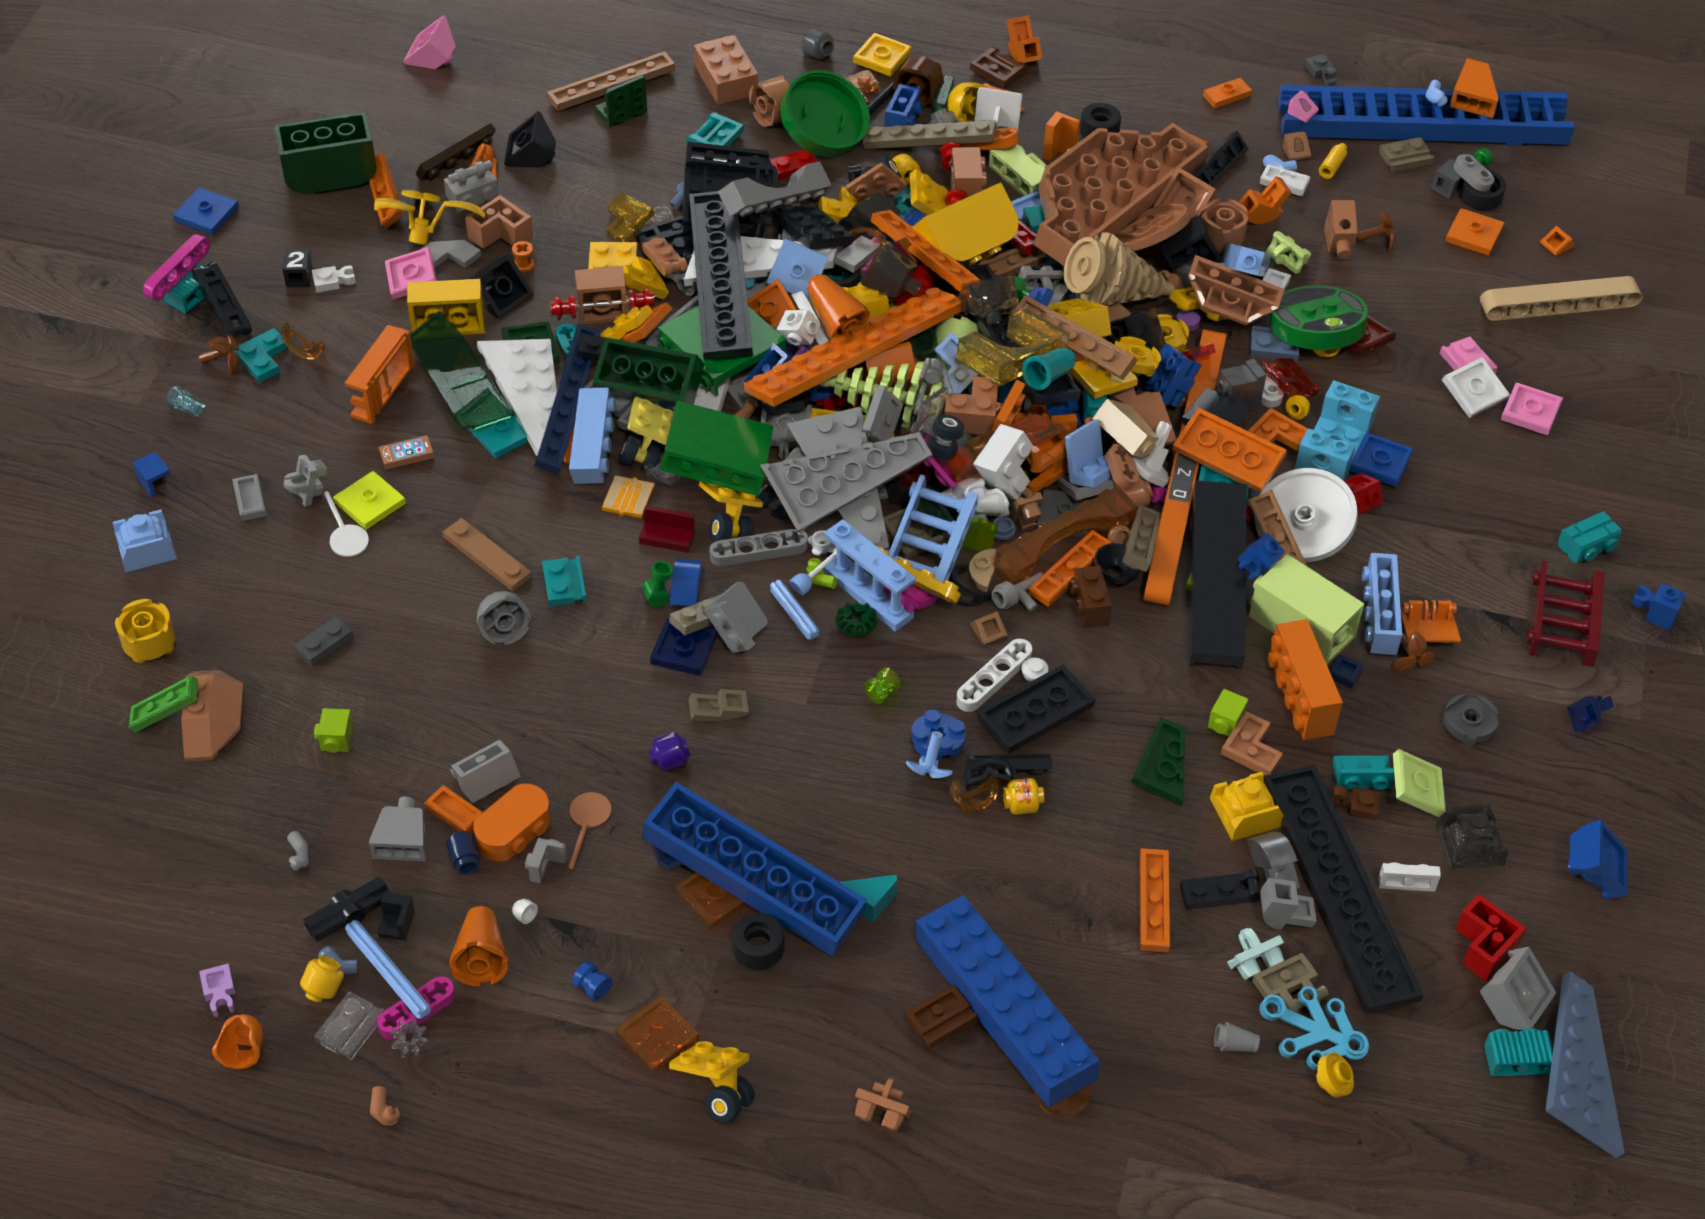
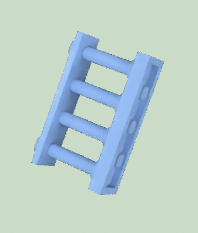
(956, 529)
(862, 586)

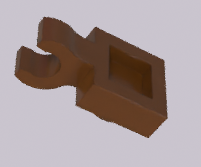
(1360, 801)

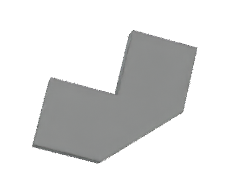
(456, 250)

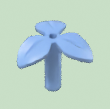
(929, 763)

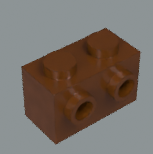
(1091, 596)

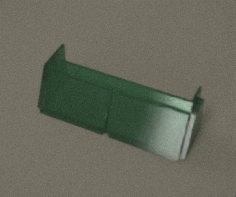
(459, 374)

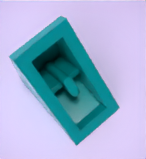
(877, 891)

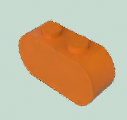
(512, 822)

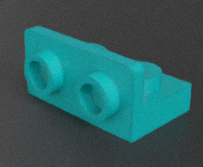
(1363, 772)

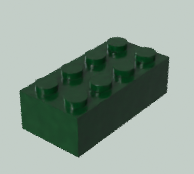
(648, 372)

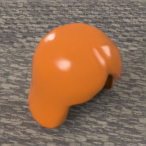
(243, 1031)

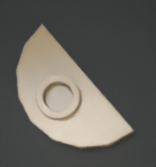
(982, 569)

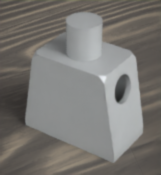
(400, 833)

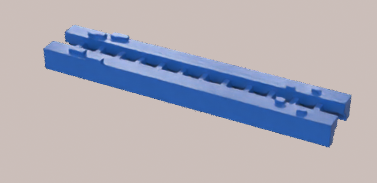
(1385, 105)

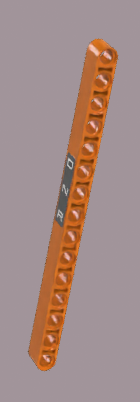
(1180, 488)

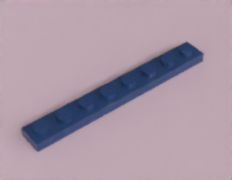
(564, 406)

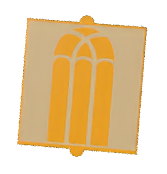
(628, 496)

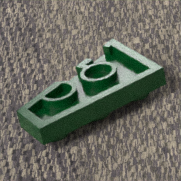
(1162, 762)

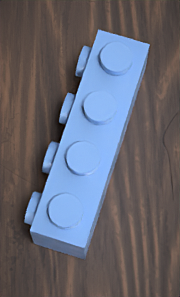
(591, 435)
(1383, 604)

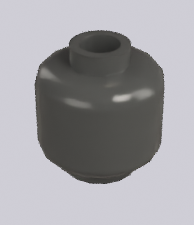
(818, 44)

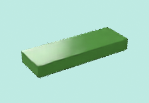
(163, 703)

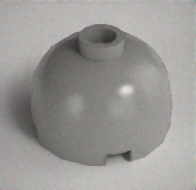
(503, 617)

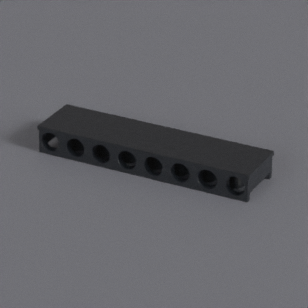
(1216, 579)

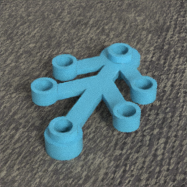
(1318, 1028)

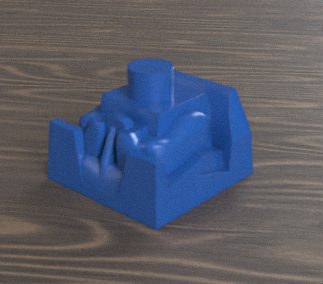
(1599, 859)

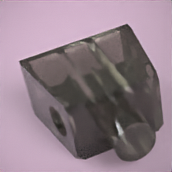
(862, 211)
(891, 272)

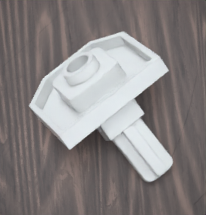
(1151, 466)

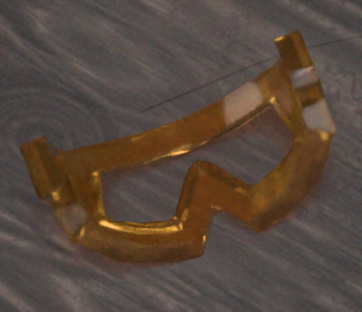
(855, 232)
(287, 333)
(991, 785)

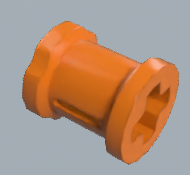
(522, 251)

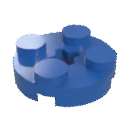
(951, 728)

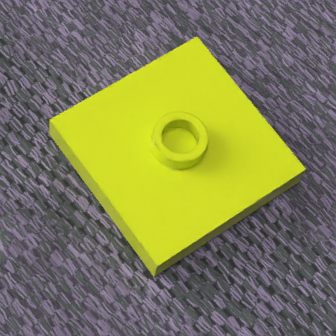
(369, 500)

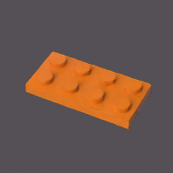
(1229, 450)

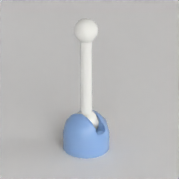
(802, 582)

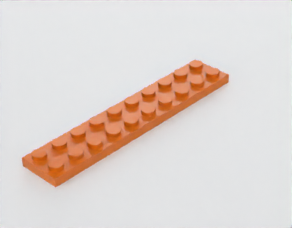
(853, 347)

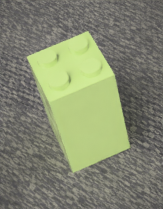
(1298, 593)

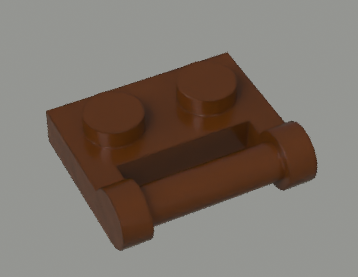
(998, 67)

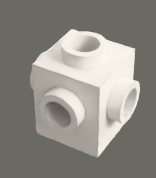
(798, 327)

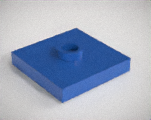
(205, 211)
(1381, 459)

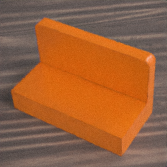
(1060, 135)

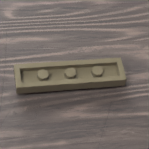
(1142, 538)

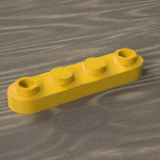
(926, 581)

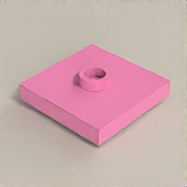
(411, 267)
(1531, 408)

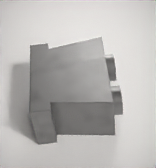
(1243, 384)

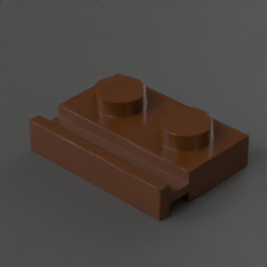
(941, 1016)

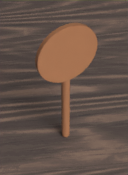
(588, 811)

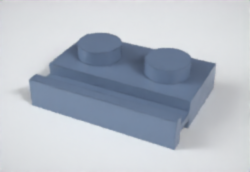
(1267, 345)

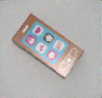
(406, 452)

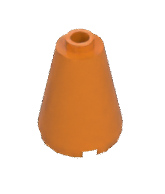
(835, 306)
(479, 949)

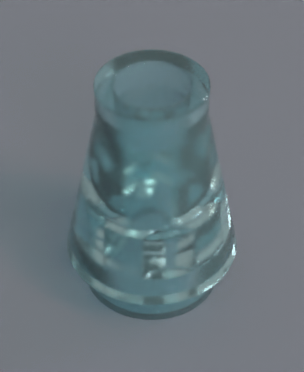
(183, 400)

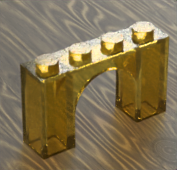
(1004, 363)

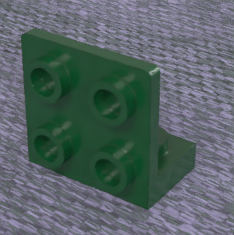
(623, 101)

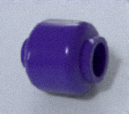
(669, 751)

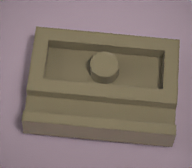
(1406, 154)

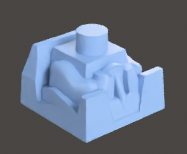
(144, 540)

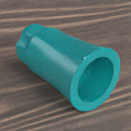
(1045, 368)

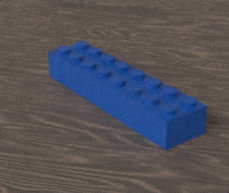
(754, 869)
(1007, 1001)

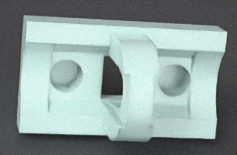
(1253, 949)

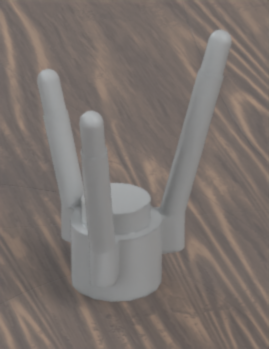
(932, 373)

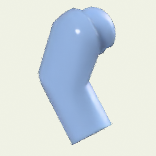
(1275, 161)

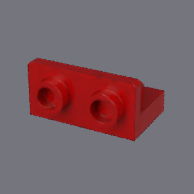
(1366, 491)

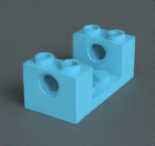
(1339, 431)

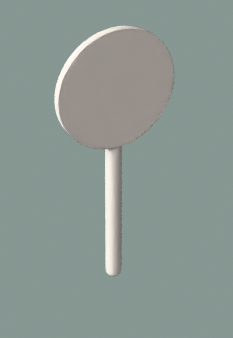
(347, 539)

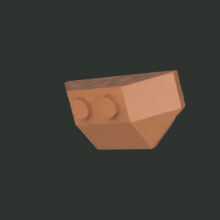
(1232, 292)
(214, 716)

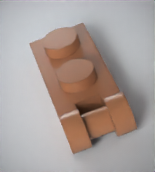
(664, 256)

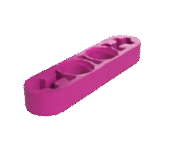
(161, 282)

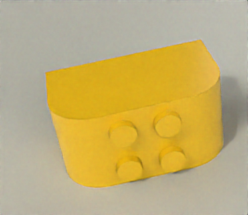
(972, 227)

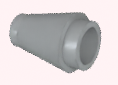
(1235, 1039)

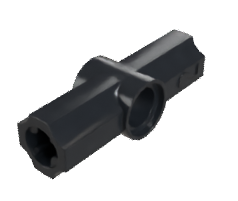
(345, 908)

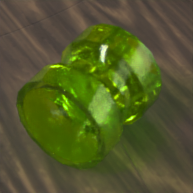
(883, 684)

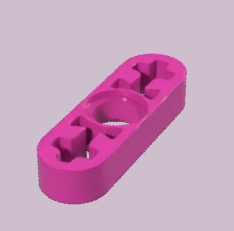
(429, 989)

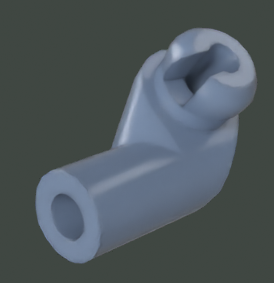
(677, 201)
(347, 966)

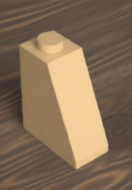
(1127, 427)

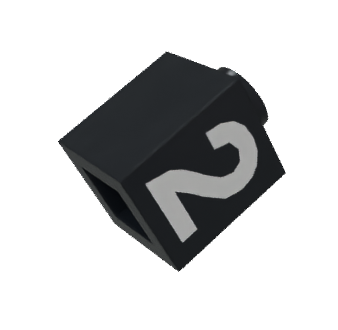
(297, 268)

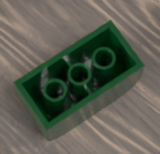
(326, 152)

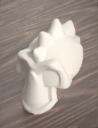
(990, 500)

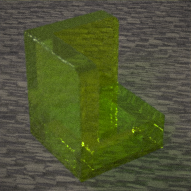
(980, 535)

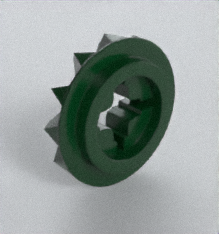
(853, 627)

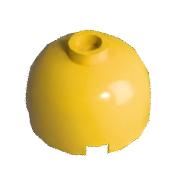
(963, 101)

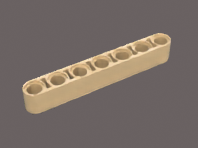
(1560, 298)

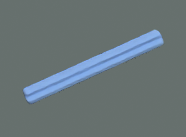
(388, 969)

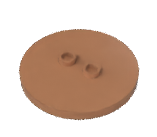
(1154, 226)

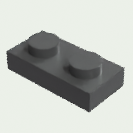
(323, 641)

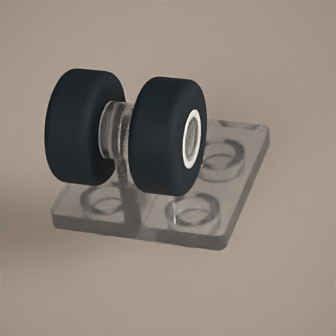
(942, 428)

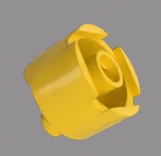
(145, 630)

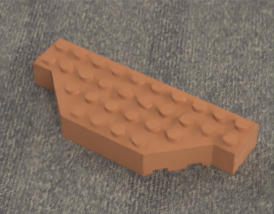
(1109, 183)

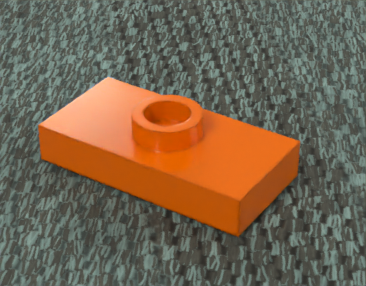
(1227, 93)

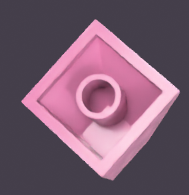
(432, 46)

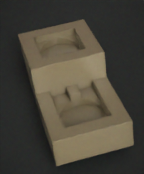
(724, 706)

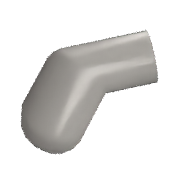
(300, 846)

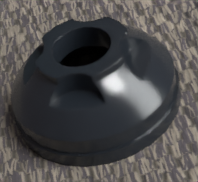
(1110, 557)

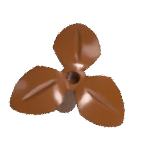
(1385, 227)
(223, 348)
(1415, 650)

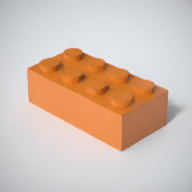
(1305, 680)

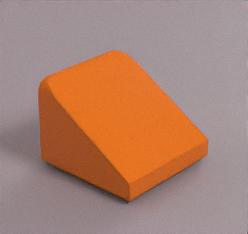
(1557, 241)

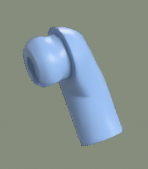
(1435, 95)

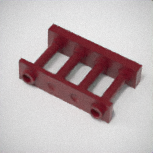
(1590, 607)

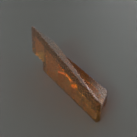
(1034, 426)

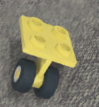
(653, 424)

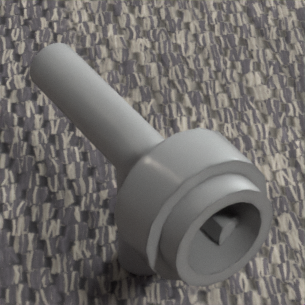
(1007, 595)

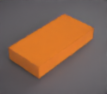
(453, 809)

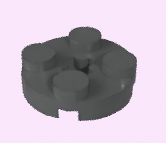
(1470, 731)

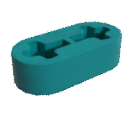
(562, 341)

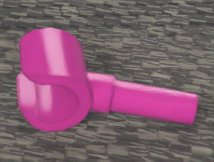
(1158, 492)

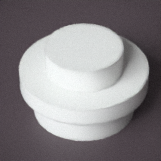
(1034, 668)

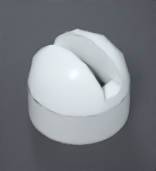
(524, 910)

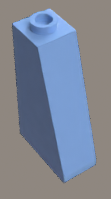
(1246, 259)

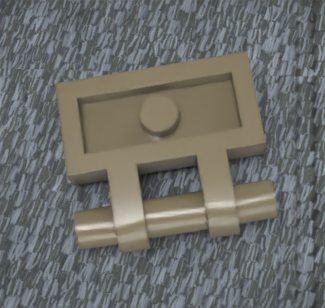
(1287, 978)

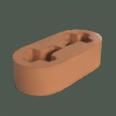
(1122, 467)

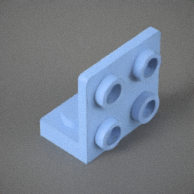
(1085, 456)

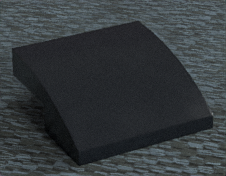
(1221, 406)

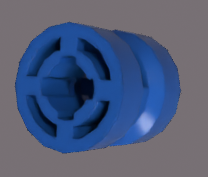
(592, 981)

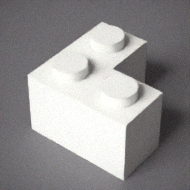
(1001, 461)

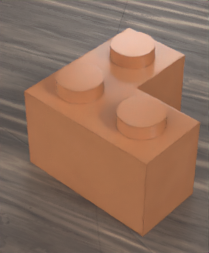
(501, 221)
(974, 410)

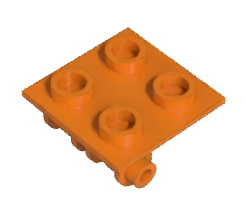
(1433, 623)

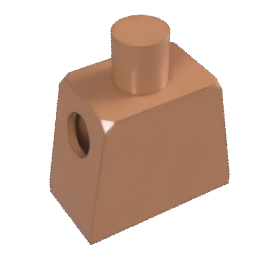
(1341, 238)

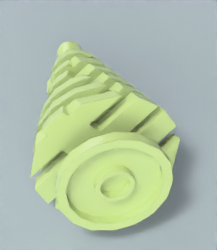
(867, 389)

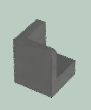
(1446, 180)

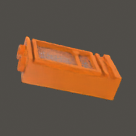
(380, 372)

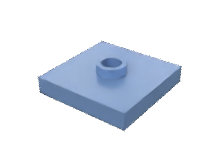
(796, 266)

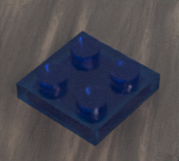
(681, 651)

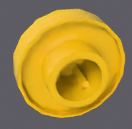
(1335, 1075)

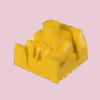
(1246, 807)

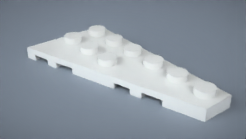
(759, 257)
(526, 380)

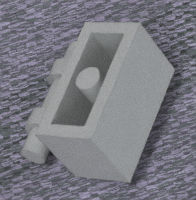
(472, 184)
(485, 771)

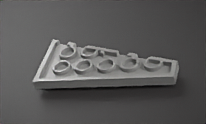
(836, 432)
(834, 478)

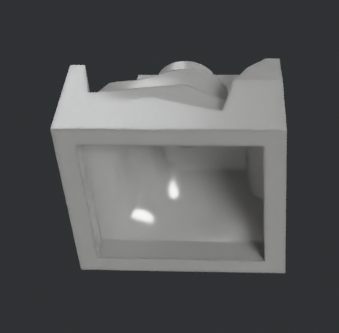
(1519, 991)

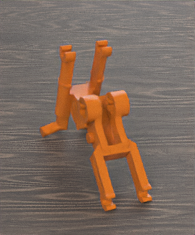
(1045, 456)

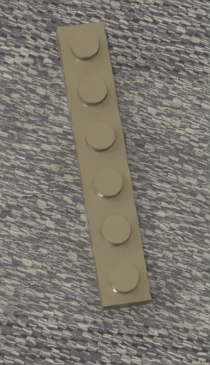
(930, 134)

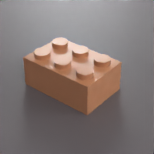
(725, 69)

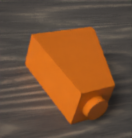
(1475, 89)

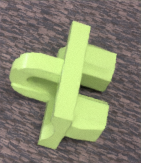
(1283, 244)

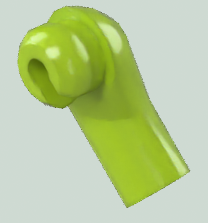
(821, 578)

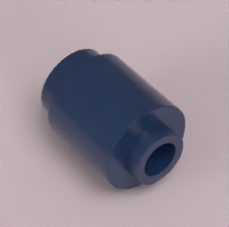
(463, 852)

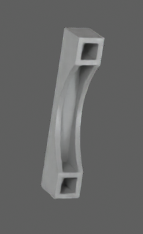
(745, 195)

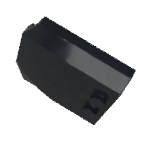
(715, 166)

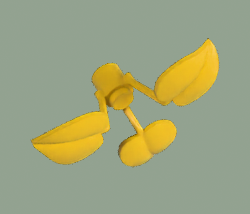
(420, 228)

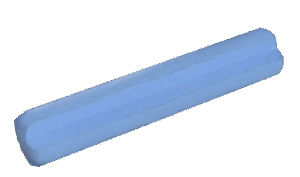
(794, 610)

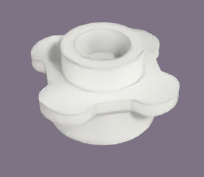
(820, 543)

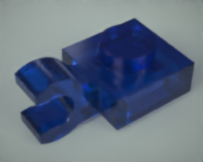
(1587, 711)

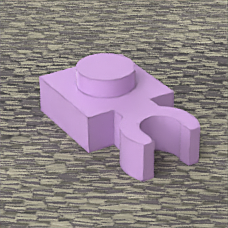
(217, 987)

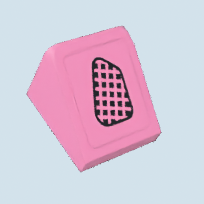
(1302, 107)

